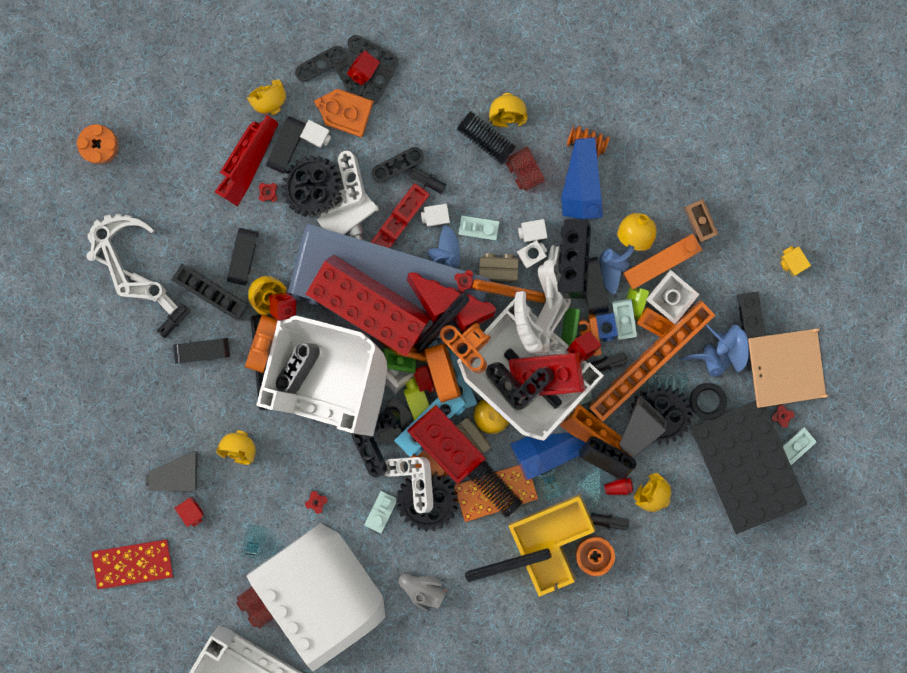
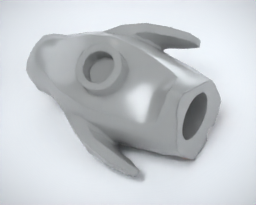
(423, 590)

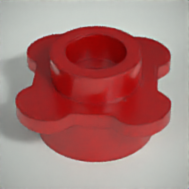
(268, 187)
(460, 280)
(783, 421)
(315, 497)

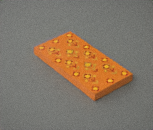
(476, 505)

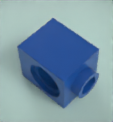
(610, 318)

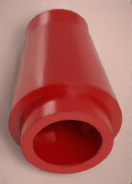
(619, 487)

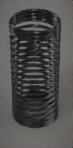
(501, 158)
(484, 467)

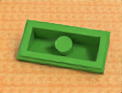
(570, 325)
(399, 363)

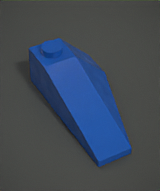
(582, 186)
(541, 456)

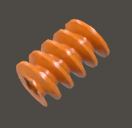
(577, 134)

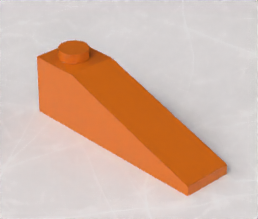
(662, 261)
(585, 425)

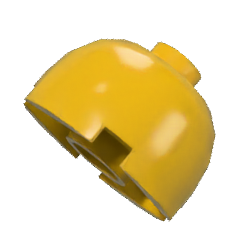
(268, 98)
(508, 110)
(637, 231)
(261, 290)
(488, 419)
(237, 447)
(654, 495)

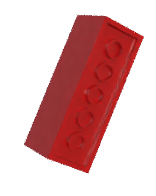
(368, 305)

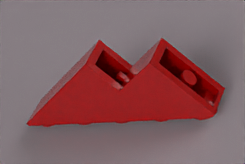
(438, 298)

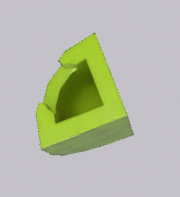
(638, 299)

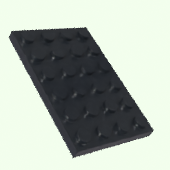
(749, 466)

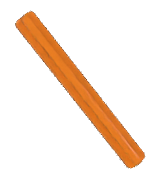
(507, 290)

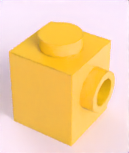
(794, 260)

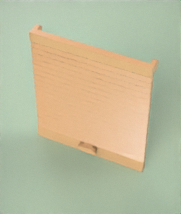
(787, 368)

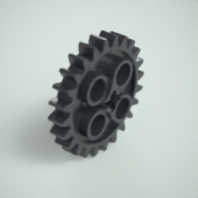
(312, 168)
(675, 424)
(444, 505)

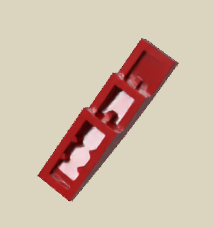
(401, 216)

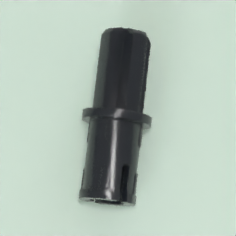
(427, 180)
(173, 320)
(610, 362)
(610, 521)

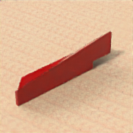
(245, 160)

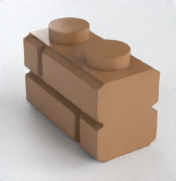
(700, 220)

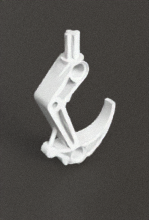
(123, 287)
(538, 336)

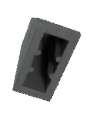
(642, 427)
(175, 475)

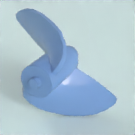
(448, 249)
(612, 266)
(735, 344)
(715, 363)

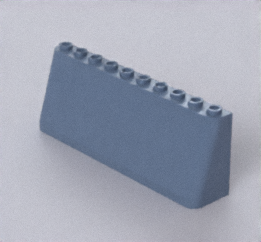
(378, 262)

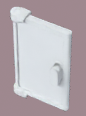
(347, 219)

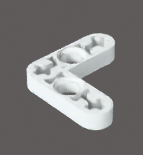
(348, 192)
(417, 475)

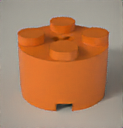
(86, 144)
(588, 564)

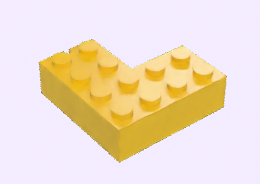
(551, 530)

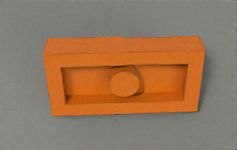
(654, 322)
(592, 327)

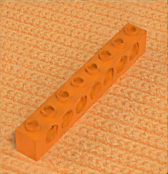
(651, 360)

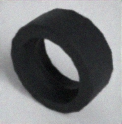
(722, 400)

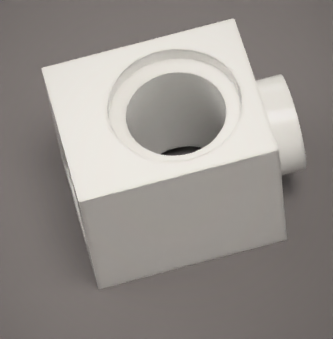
(316, 134)
(435, 215)
(532, 231)
(523, 253)

